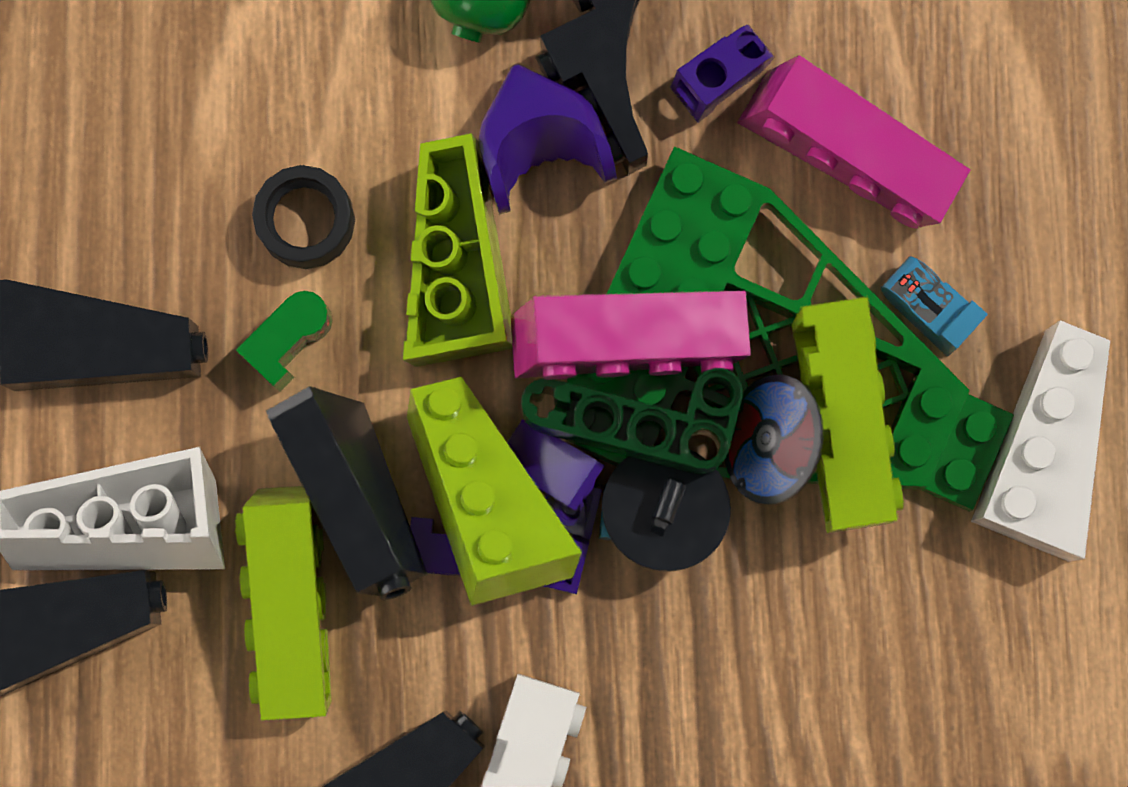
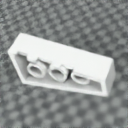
(1049, 454)
(117, 518)

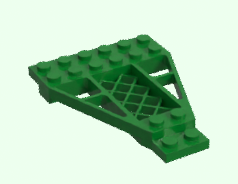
(692, 245)

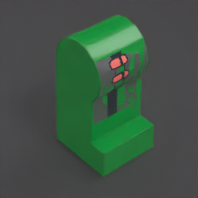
(284, 334)

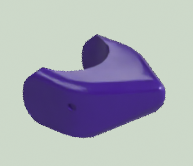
(538, 122)

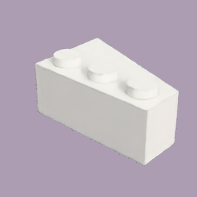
(534, 735)

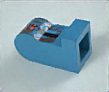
(932, 305)

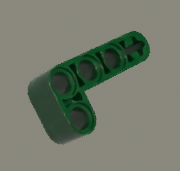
(628, 414)

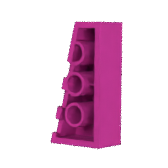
(854, 142)
(629, 333)

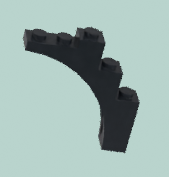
(593, 56)

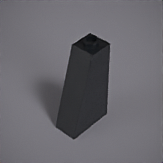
(86, 341)
(350, 489)
(72, 619)
(423, 758)

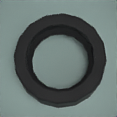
(296, 178)

